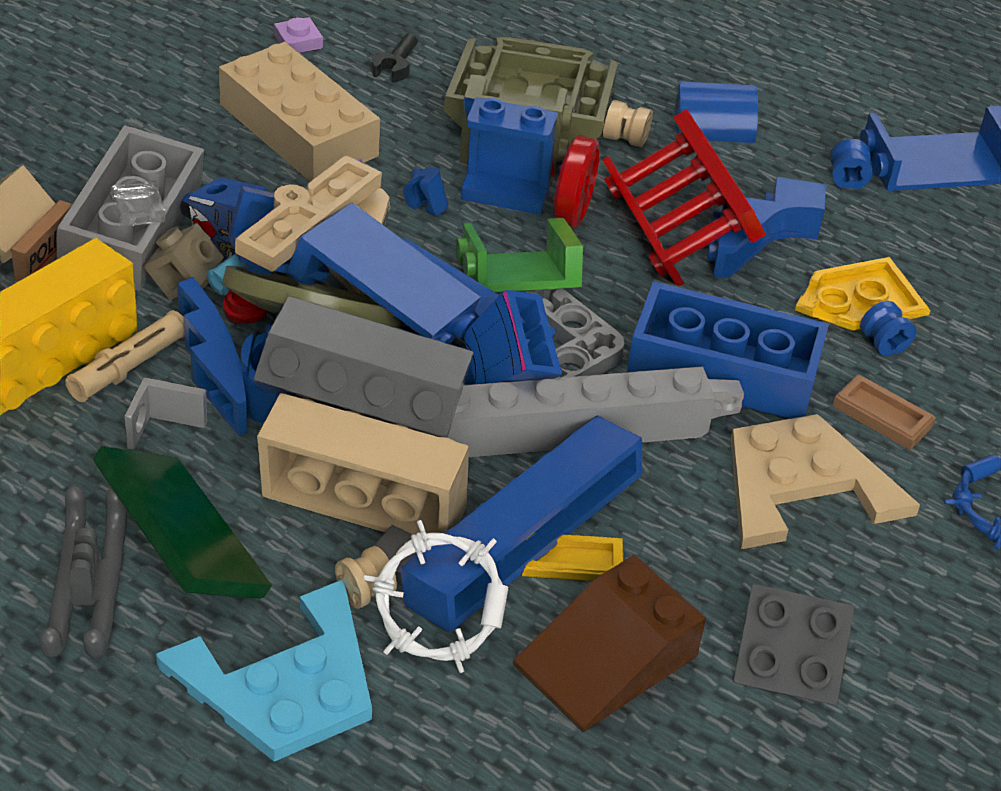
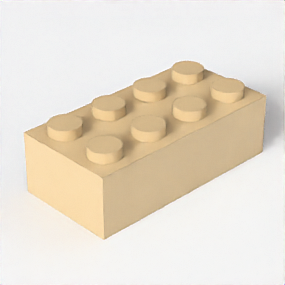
(298, 110)
(361, 468)

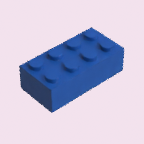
(762, 348)

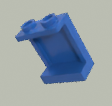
(509, 155)

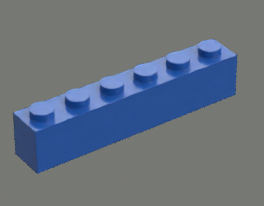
(544, 500)

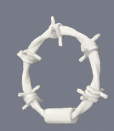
(493, 606)

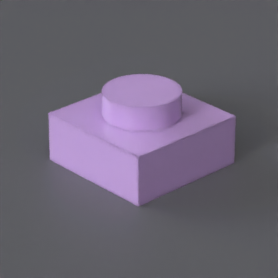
(299, 34)

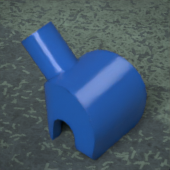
(426, 188)

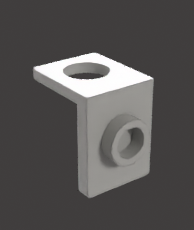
(164, 402)

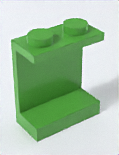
(549, 269)

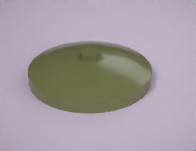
(272, 291)

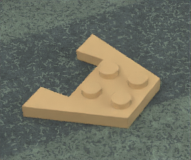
(800, 462)

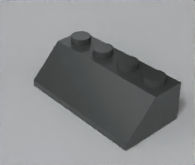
(363, 367)

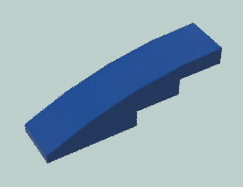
(213, 354)

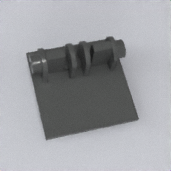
(794, 644)

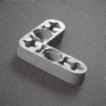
(581, 342)

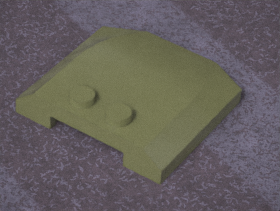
(539, 65)

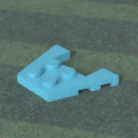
(290, 696)

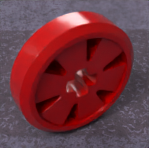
(577, 180)

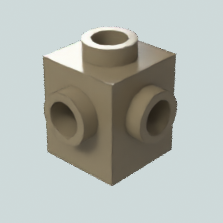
(181, 257)

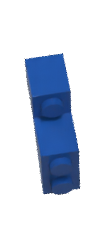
(788, 212)

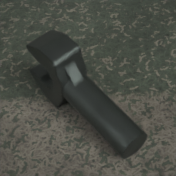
(395, 60)

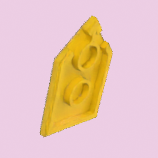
(848, 291)

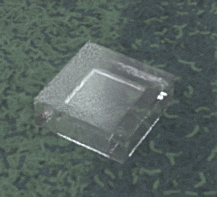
(138, 203)

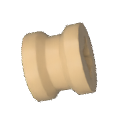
(353, 571)

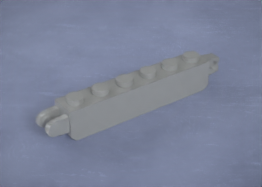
(547, 411)

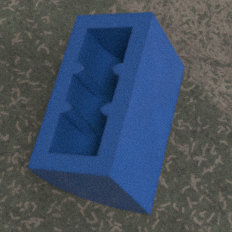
(720, 109)

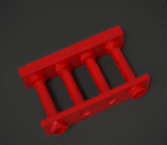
(719, 191)

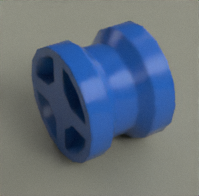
(857, 158)
(888, 328)

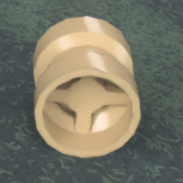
(627, 123)

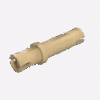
(114, 363)

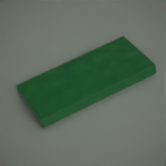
(181, 524)

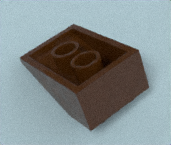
(612, 643)

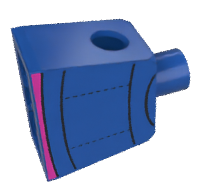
(512, 341)

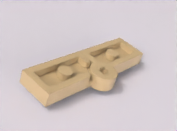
(300, 210)

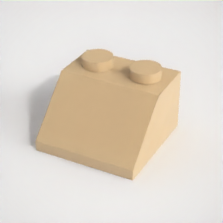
(21, 207)

